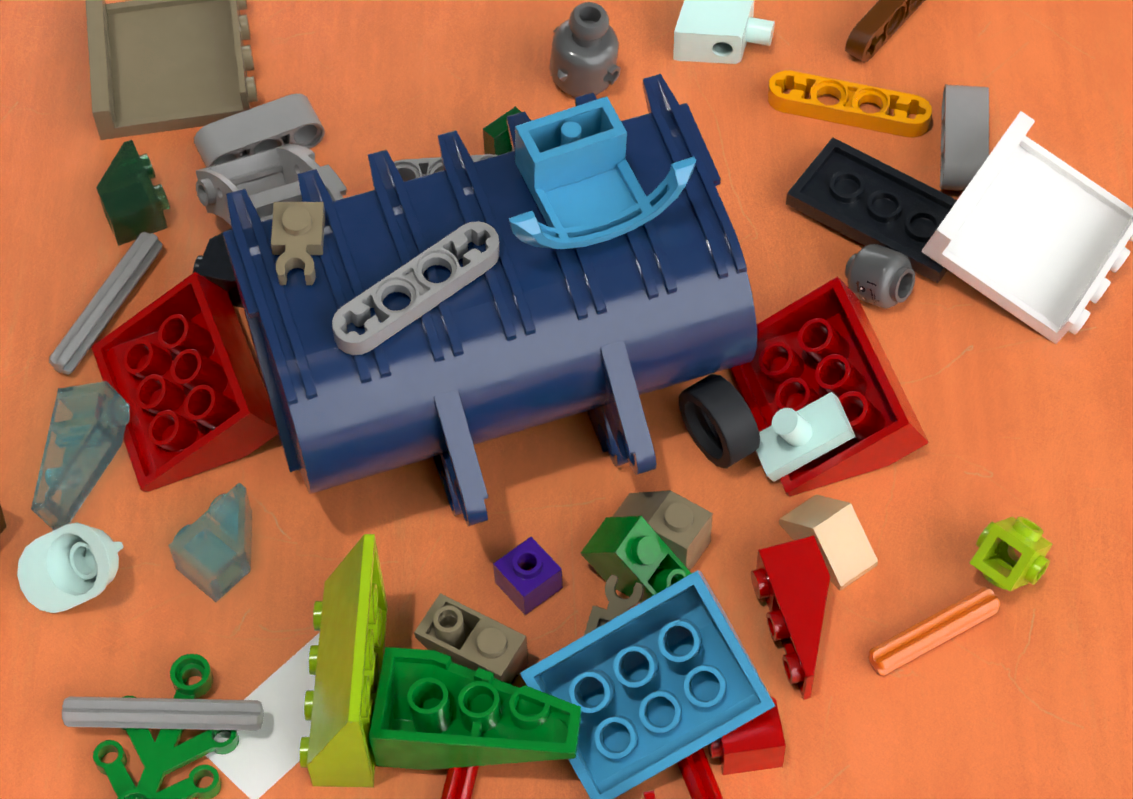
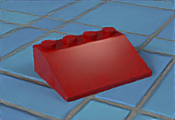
(823, 348)
(186, 384)

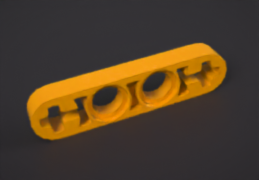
(850, 97)

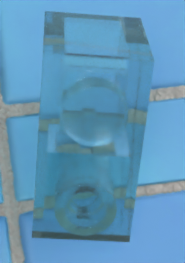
(217, 545)

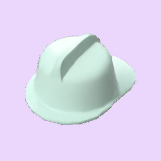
(67, 567)

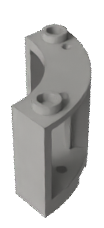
(267, 178)

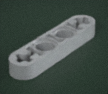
(410, 280)

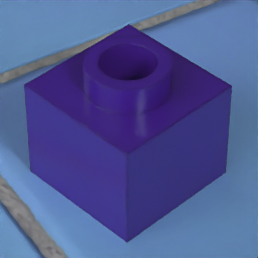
(524, 586)

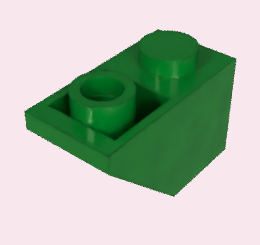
(634, 554)

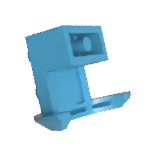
(583, 180)

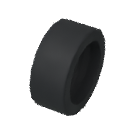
(719, 420)

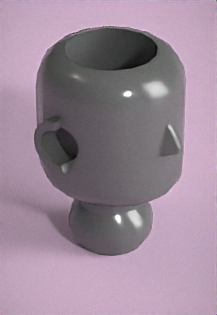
(585, 52)

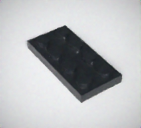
(872, 203)

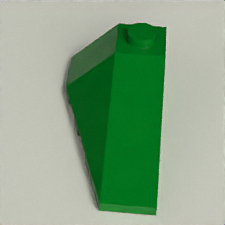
(452, 716)

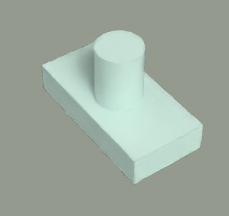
(803, 435)

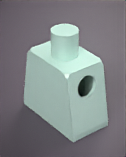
(718, 31)

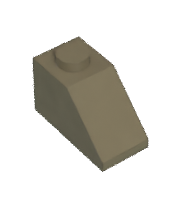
(675, 519)

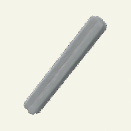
(105, 303)
(162, 713)

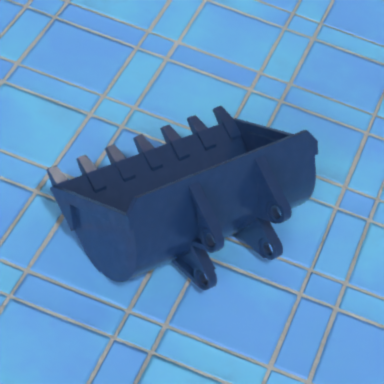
(514, 346)

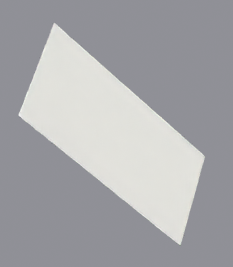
(274, 749)

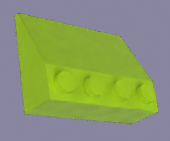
(346, 671)

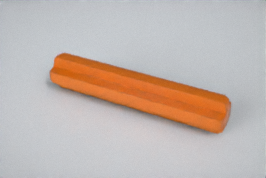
(933, 631)

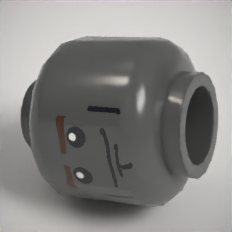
(880, 276)

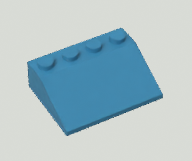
(653, 686)

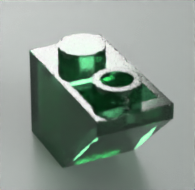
(129, 196)

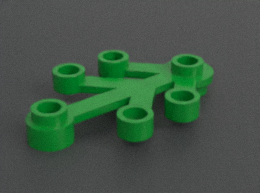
(165, 754)

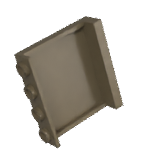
(167, 64)

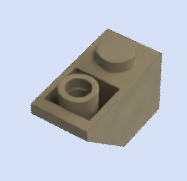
(473, 639)

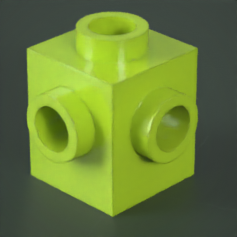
(997, 555)

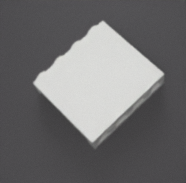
(1034, 235)

